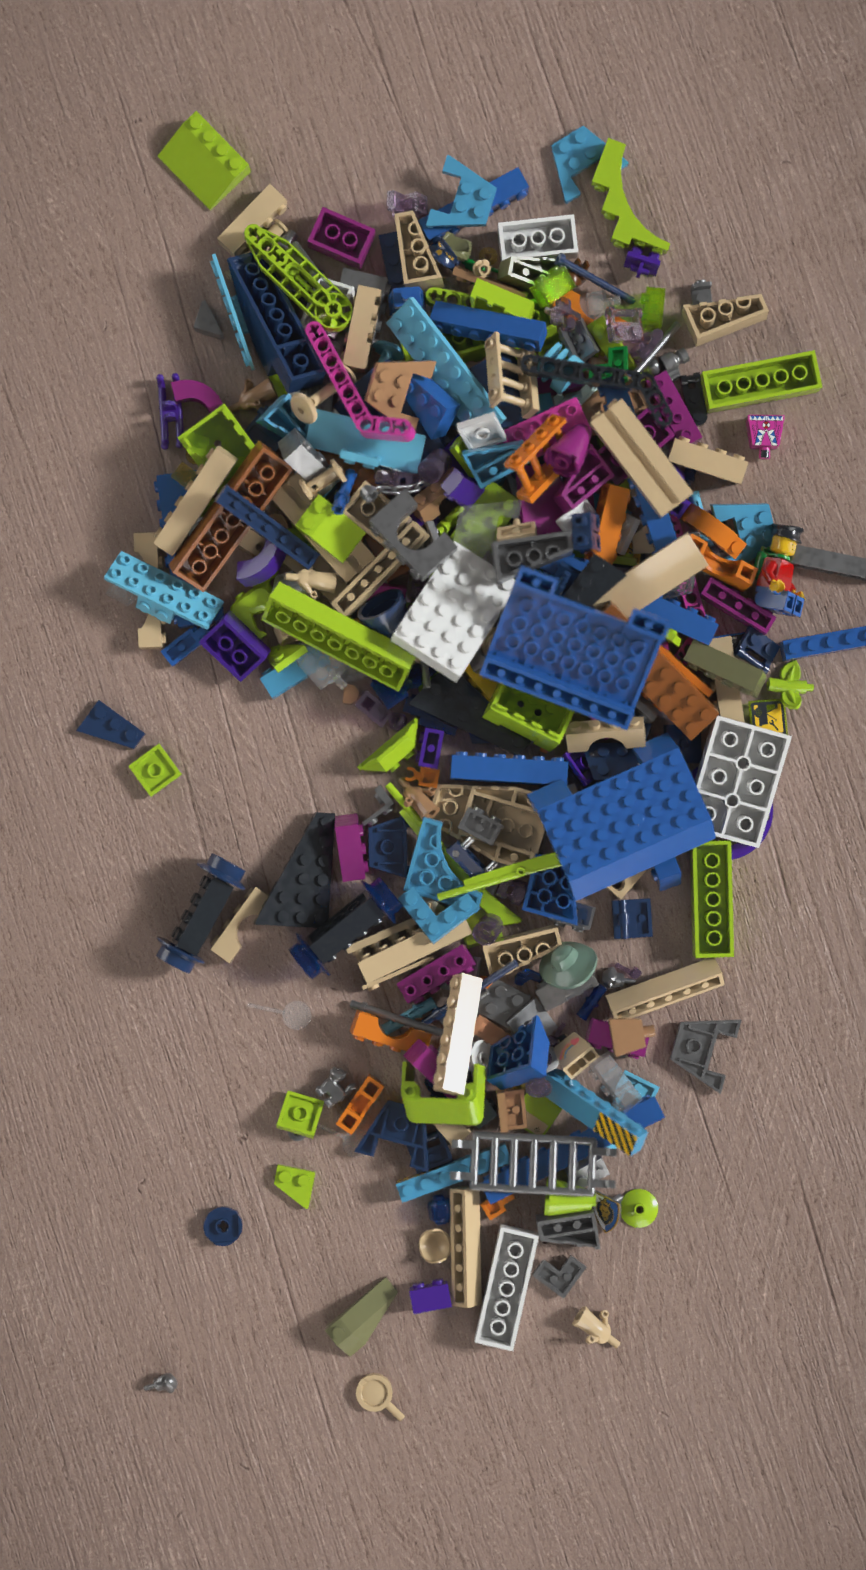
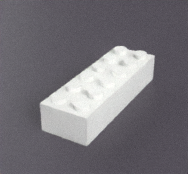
(506, 1287)

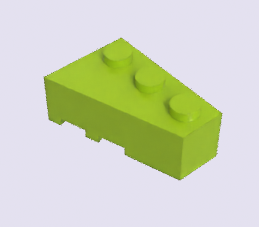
(496, 299)

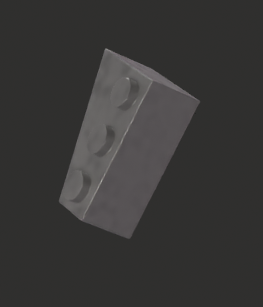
(570, 1228)

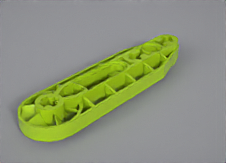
(321, 301)

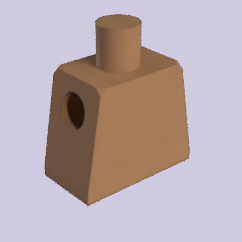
(628, 1034)

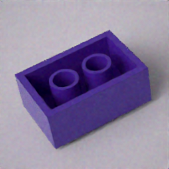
(235, 646)

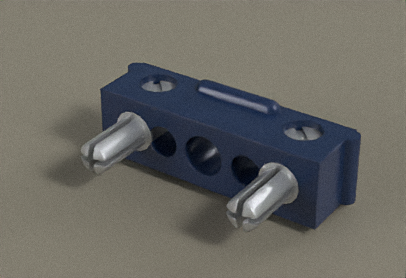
(467, 860)

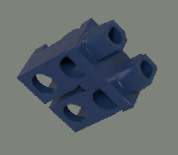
(584, 532)

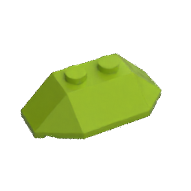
(393, 751)

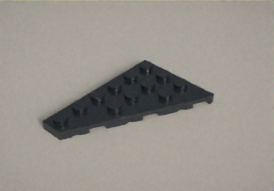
(304, 886)

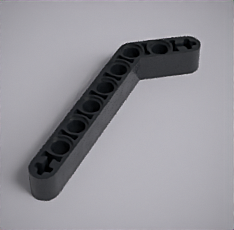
(596, 380)

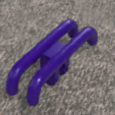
(169, 413)

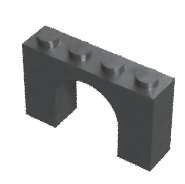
(356, 278)
(422, 561)

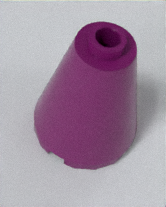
(569, 451)

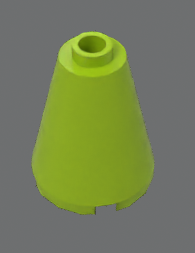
(562, 1204)

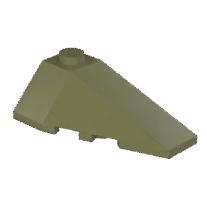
(358, 1321)

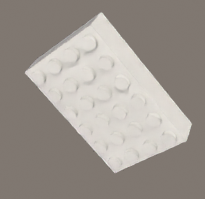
(453, 613)
(740, 777)

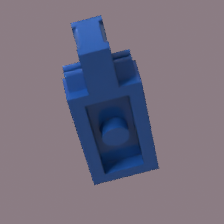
(183, 645)

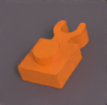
(427, 777)

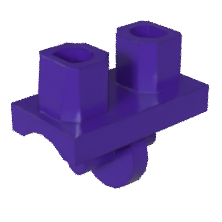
(641, 263)

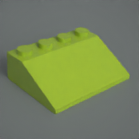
(204, 161)

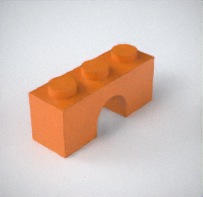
(360, 1104)

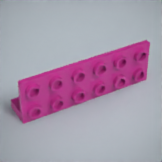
(569, 409)

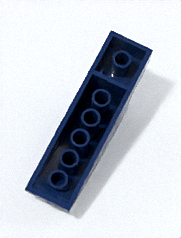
(274, 326)

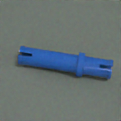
(342, 497)

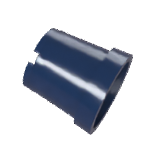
(384, 612)

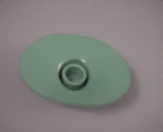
(568, 965)

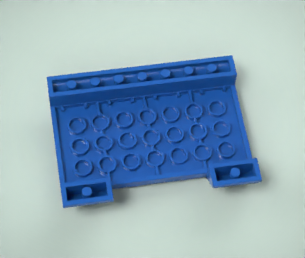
(572, 651)
(625, 820)

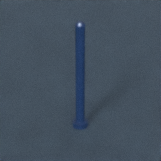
(561, 260)

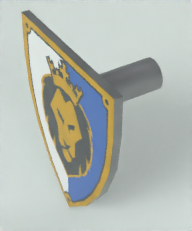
(607, 1210)

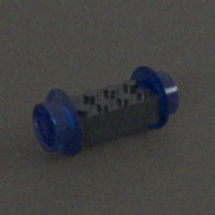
(345, 927)

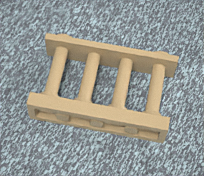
(527, 384)
(375, 941)

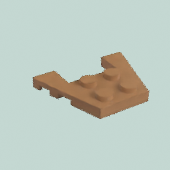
(390, 385)

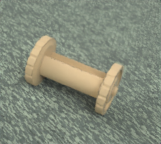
(322, 480)

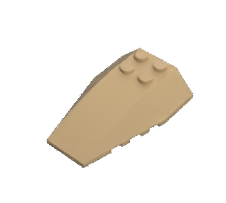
(522, 827)

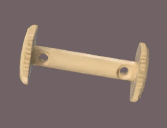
(305, 408)

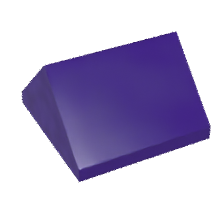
(579, 767)

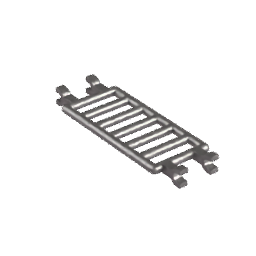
(512, 1187)

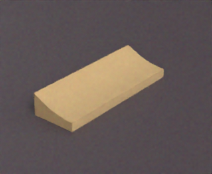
(656, 575)

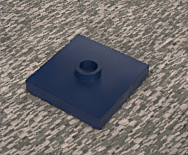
(690, 749)

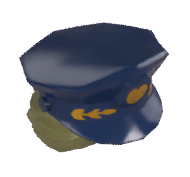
(451, 250)

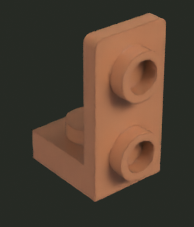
(488, 1031)

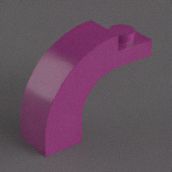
(197, 392)

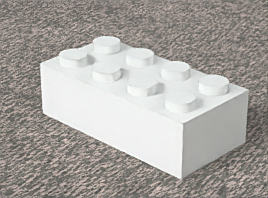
(538, 237)

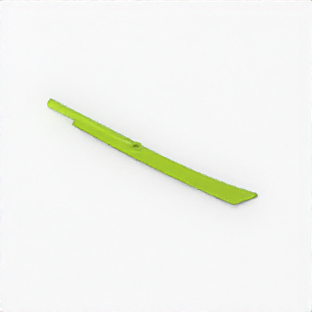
(503, 874)
(488, 901)

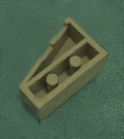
(524, 270)

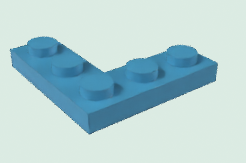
(437, 926)

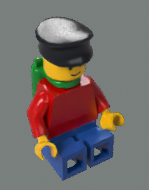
(776, 573)

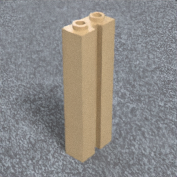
(640, 457)
(293, 504)

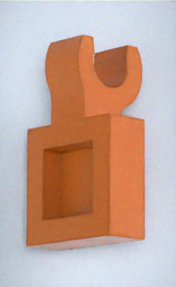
(497, 1208)

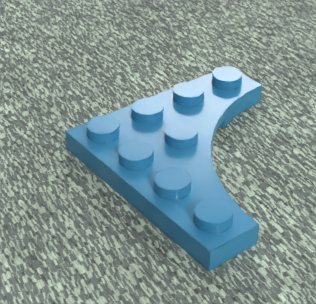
(429, 868)

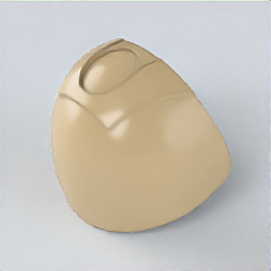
(434, 1245)

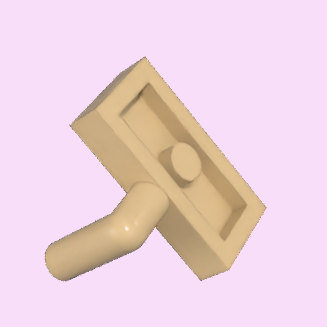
(517, 530)

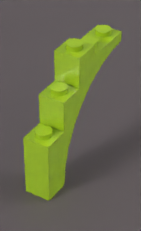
(616, 207)

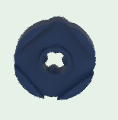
(215, 1234)

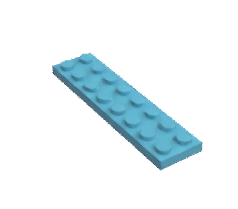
(425, 343)

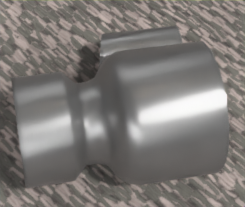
(670, 362)

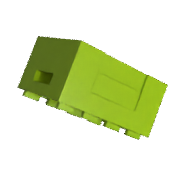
(217, 426)
(543, 730)

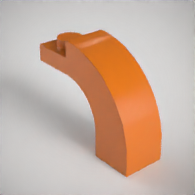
(714, 530)

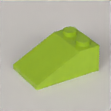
(330, 531)

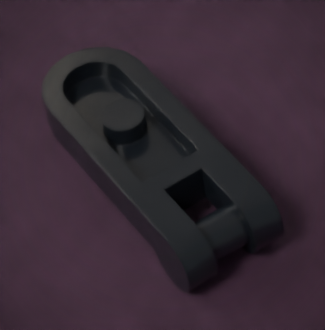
(694, 398)

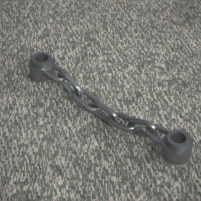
(370, 493)

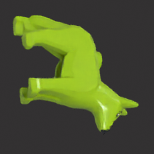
(252, 604)

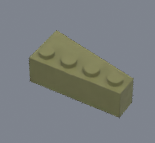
(725, 668)

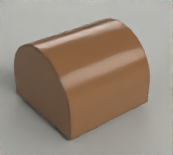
(350, 694)

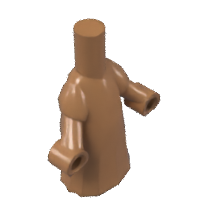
(255, 396)
(420, 802)

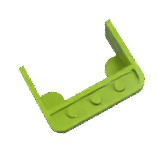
(465, 1110)

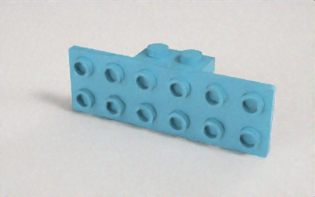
(236, 318)
(340, 436)
(162, 593)

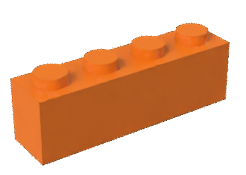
(611, 512)

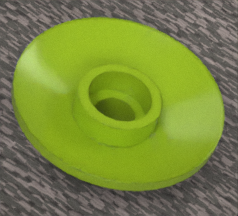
(636, 1198)

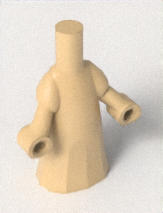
(315, 580)
(599, 1331)

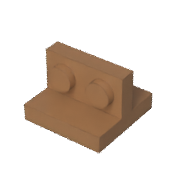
(511, 1109)

